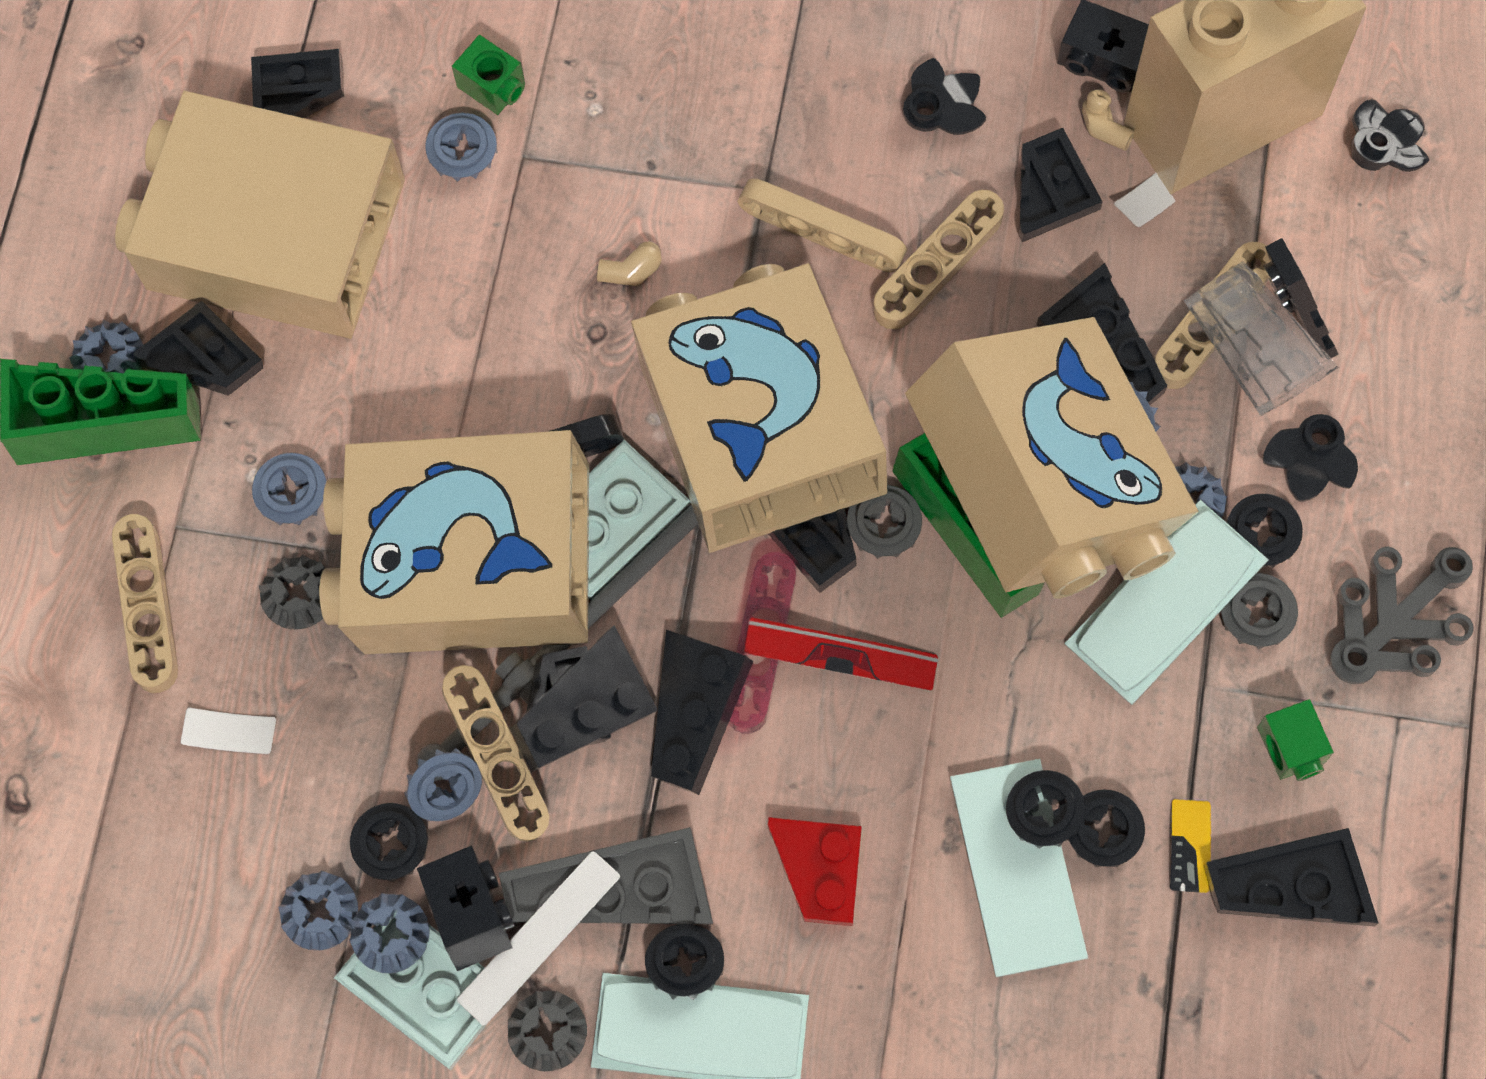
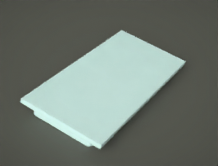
(1161, 613)
(1018, 887)
(711, 1037)

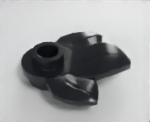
(947, 97)
(1387, 138)
(1309, 463)

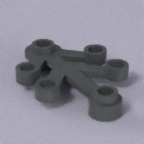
(1398, 621)

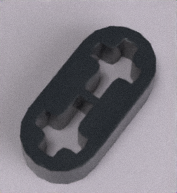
(596, 433)

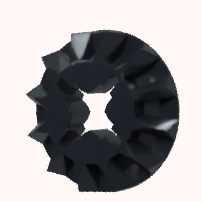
(1283, 522)
(1057, 790)
(1125, 818)
(382, 821)
(698, 945)

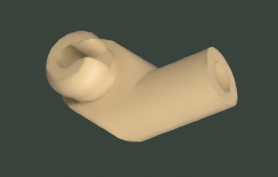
(1100, 121)
(634, 268)

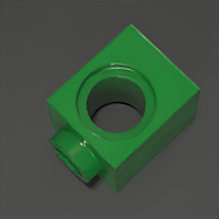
(484, 59)
(1296, 741)

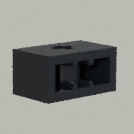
(1092, 34)
(465, 908)

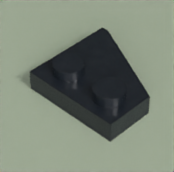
(297, 81)
(203, 350)

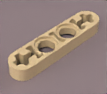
(822, 225)
(933, 255)
(1181, 338)
(138, 604)
(499, 751)

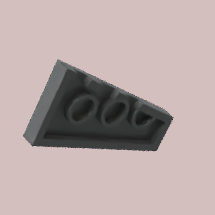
(656, 883)

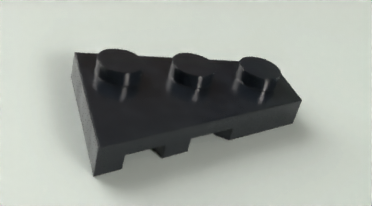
(1295, 294)
(1099, 299)
(585, 705)
(694, 708)
(1295, 881)

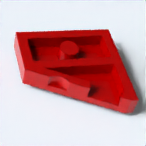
(820, 867)

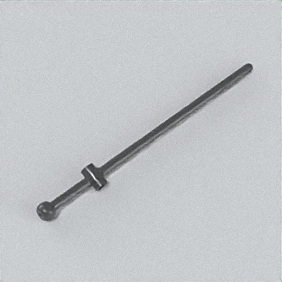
(519, 673)

